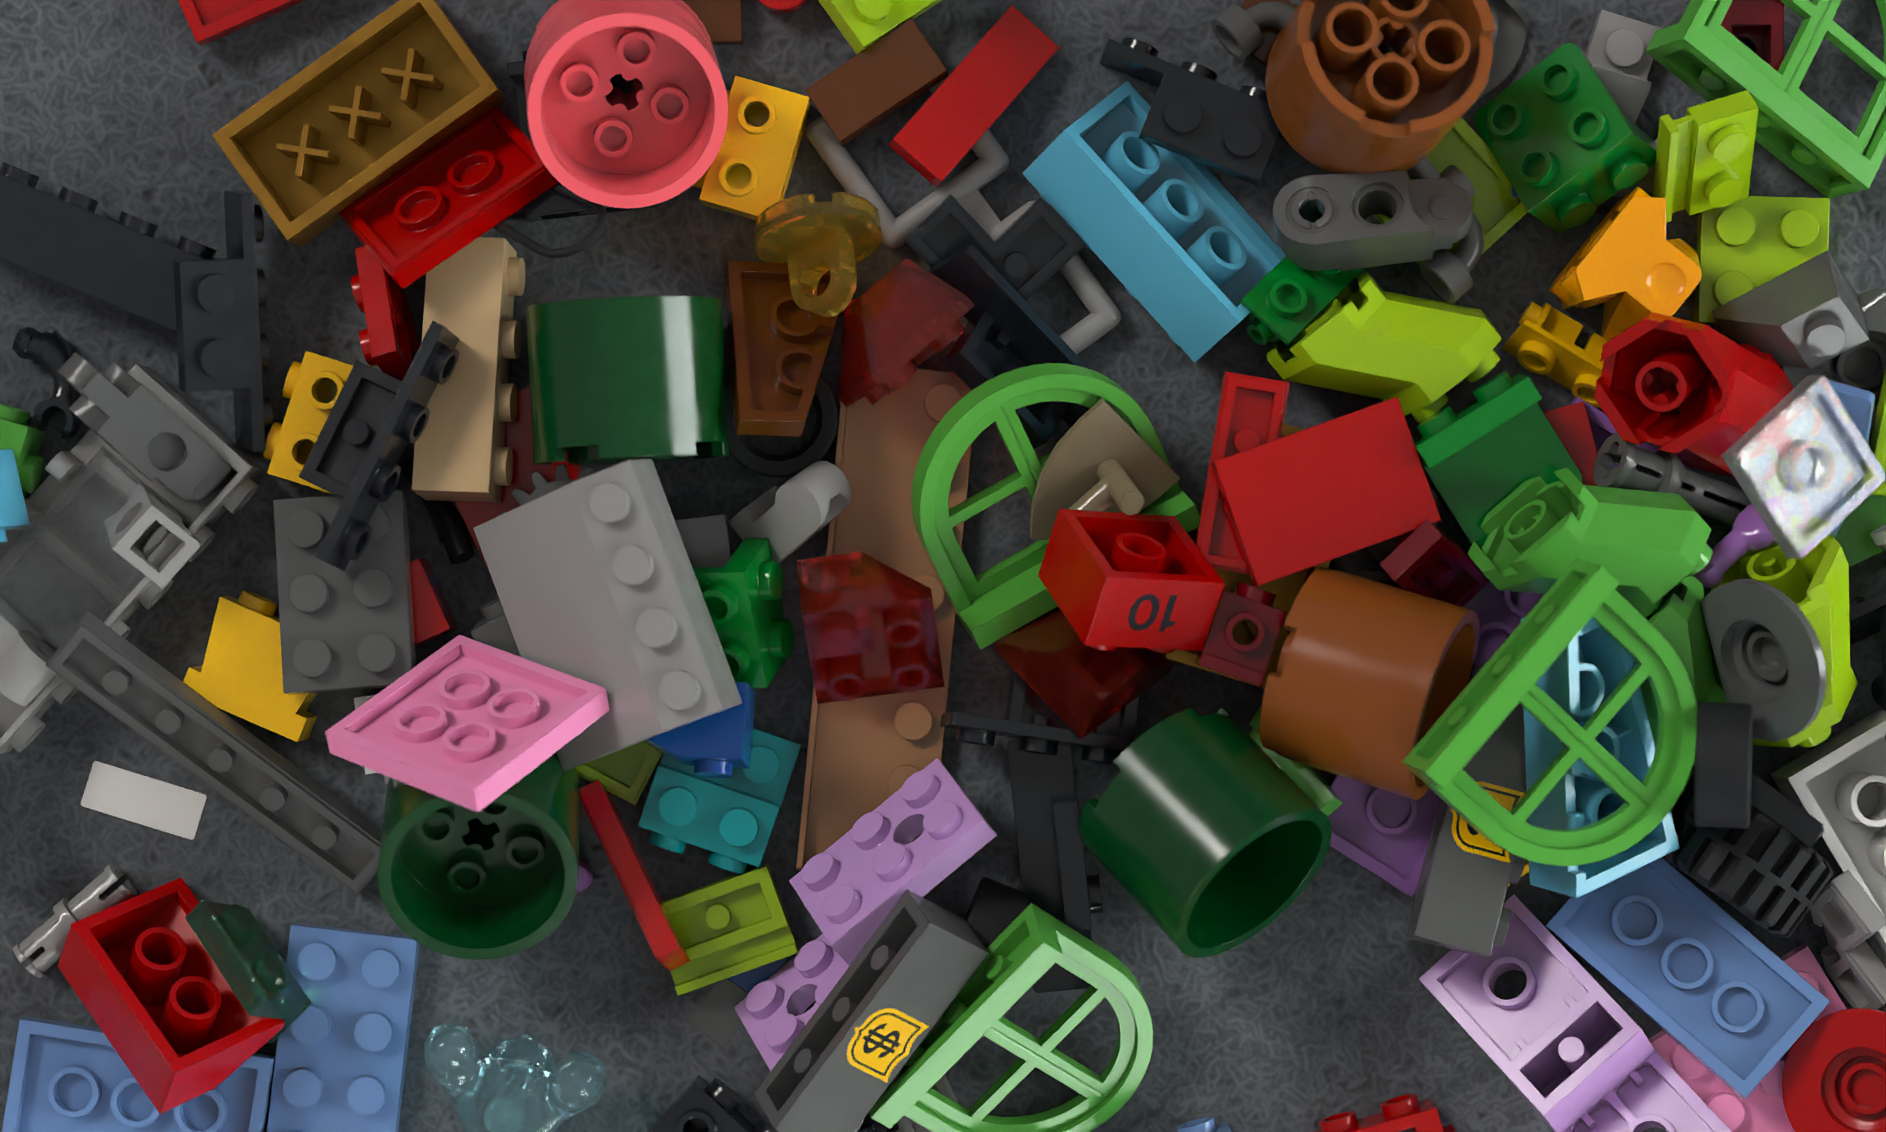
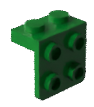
(1564, 140)
(1490, 449)
(749, 612)

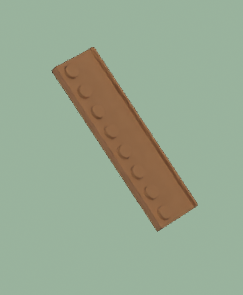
(872, 745)

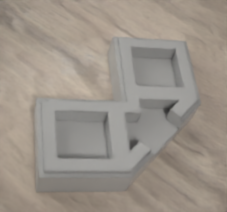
(1848, 960)

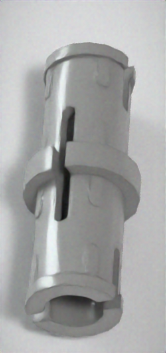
(54, 931)

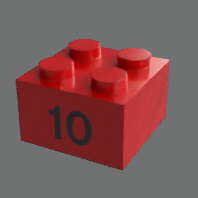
(1130, 581)

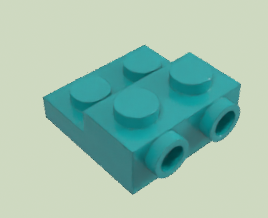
(722, 814)

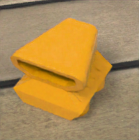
(1629, 266)

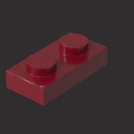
(1434, 566)

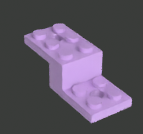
(854, 890)
(1564, 1038)

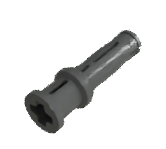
(1666, 474)

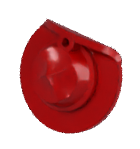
(1838, 1074)

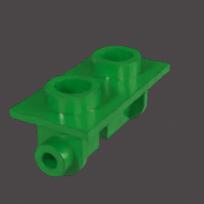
(1291, 300)

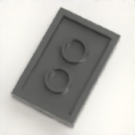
(338, 624)

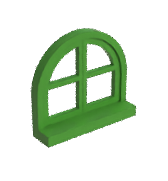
(1787, 120)
(1011, 591)
(1510, 679)
(1005, 974)

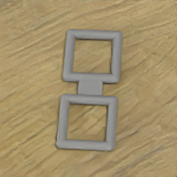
(965, 189)

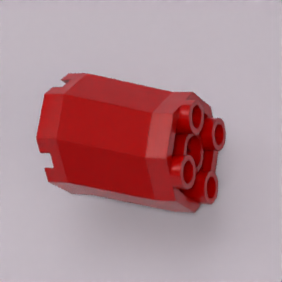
(1686, 388)

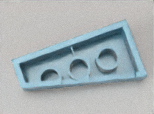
(1579, 685)

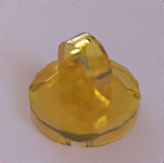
(816, 240)

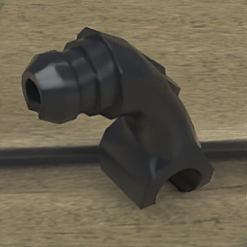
(50, 353)

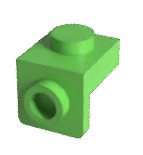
(26, 444)

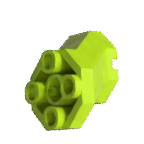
(1390, 348)
(1821, 592)

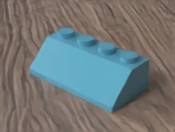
(1156, 221)

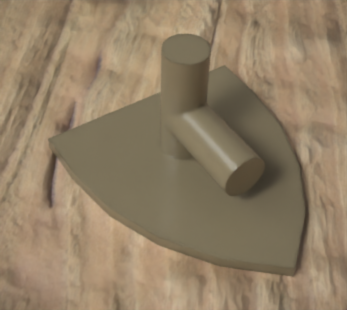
(1098, 468)

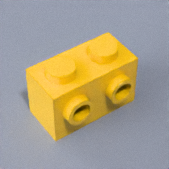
(756, 150)
(312, 394)

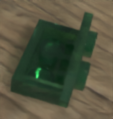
(249, 962)

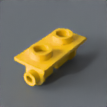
(1547, 348)

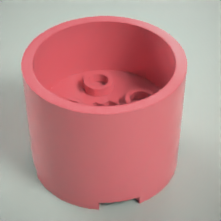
(615, 144)

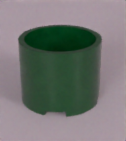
(627, 379)
(1205, 832)
(485, 877)

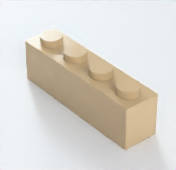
(464, 439)

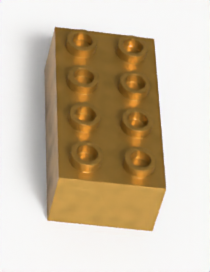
(358, 116)

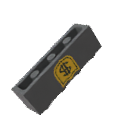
(1462, 871)
(872, 1019)

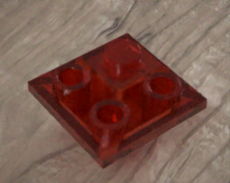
(892, 322)
(867, 628)
(1075, 679)

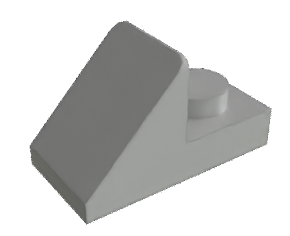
(1620, 59)

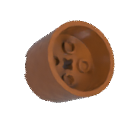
(1372, 111)
(1365, 677)

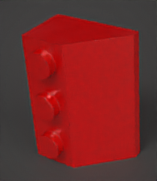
(161, 996)

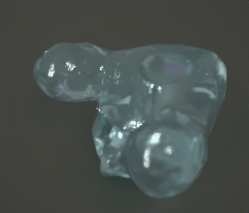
(515, 1085)

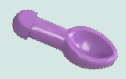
(1747, 535)

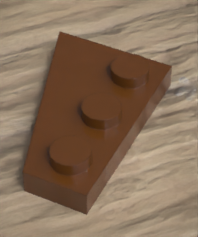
(773, 348)

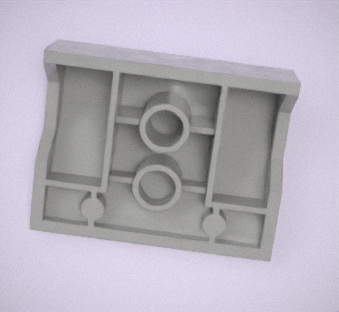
(610, 597)

